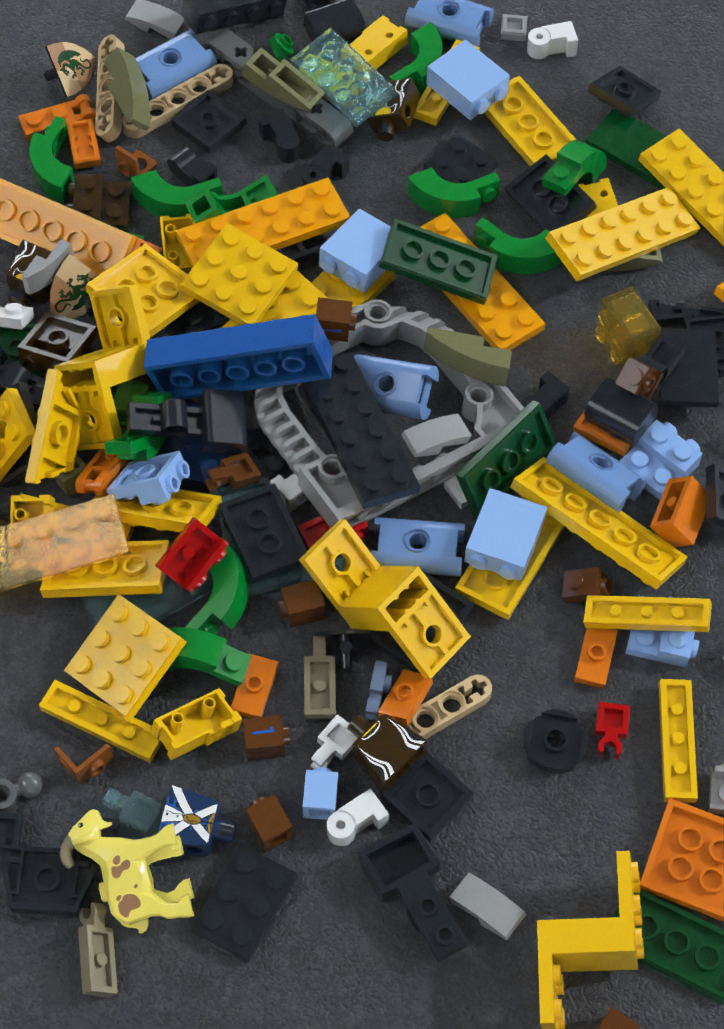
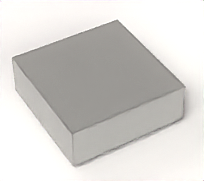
(513, 27)

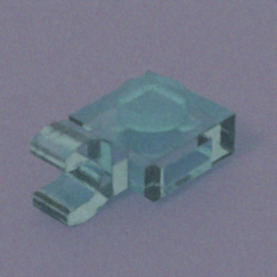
(136, 812)

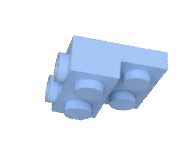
(662, 456)
(151, 479)
(663, 646)

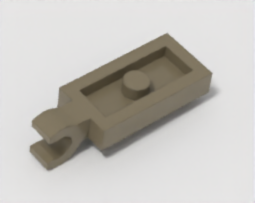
(319, 682)
(97, 953)

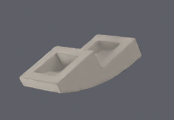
(152, 15)
(41, 270)
(431, 436)
(488, 905)

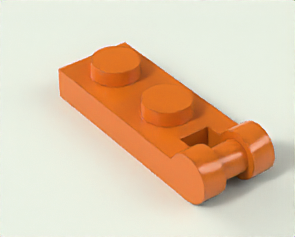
(38, 120)
(99, 473)

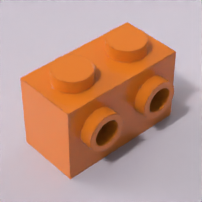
(680, 511)

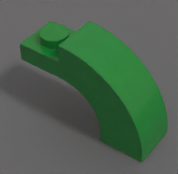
(426, 48)
(574, 162)
(48, 172)
(165, 199)
(454, 199)
(208, 205)
(515, 254)
(138, 446)
(227, 597)
(210, 655)

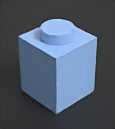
(320, 793)

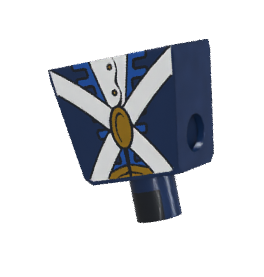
(196, 821)

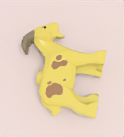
(126, 871)

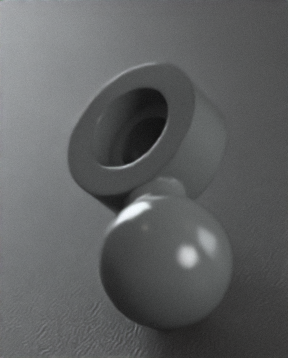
(28, 785)

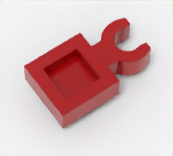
(612, 723)

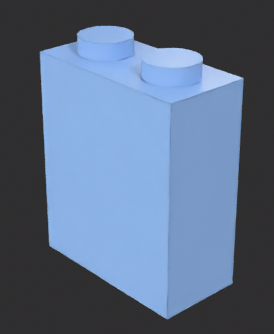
(468, 79)
(356, 251)
(505, 534)

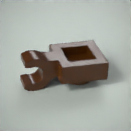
(236, 470)

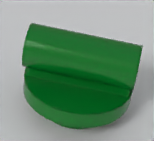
(281, 46)

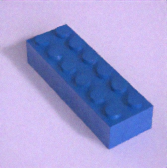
(240, 357)

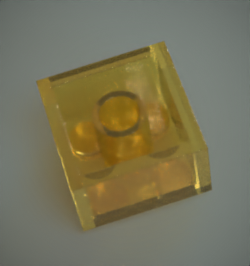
(626, 326)

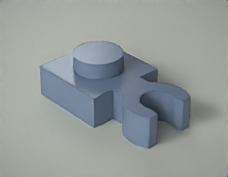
(380, 684)

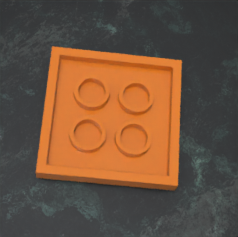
(688, 860)

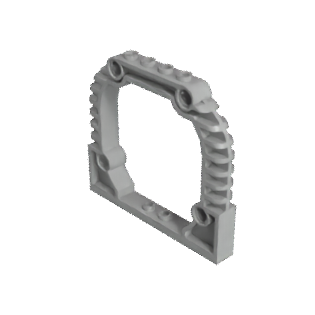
(332, 495)

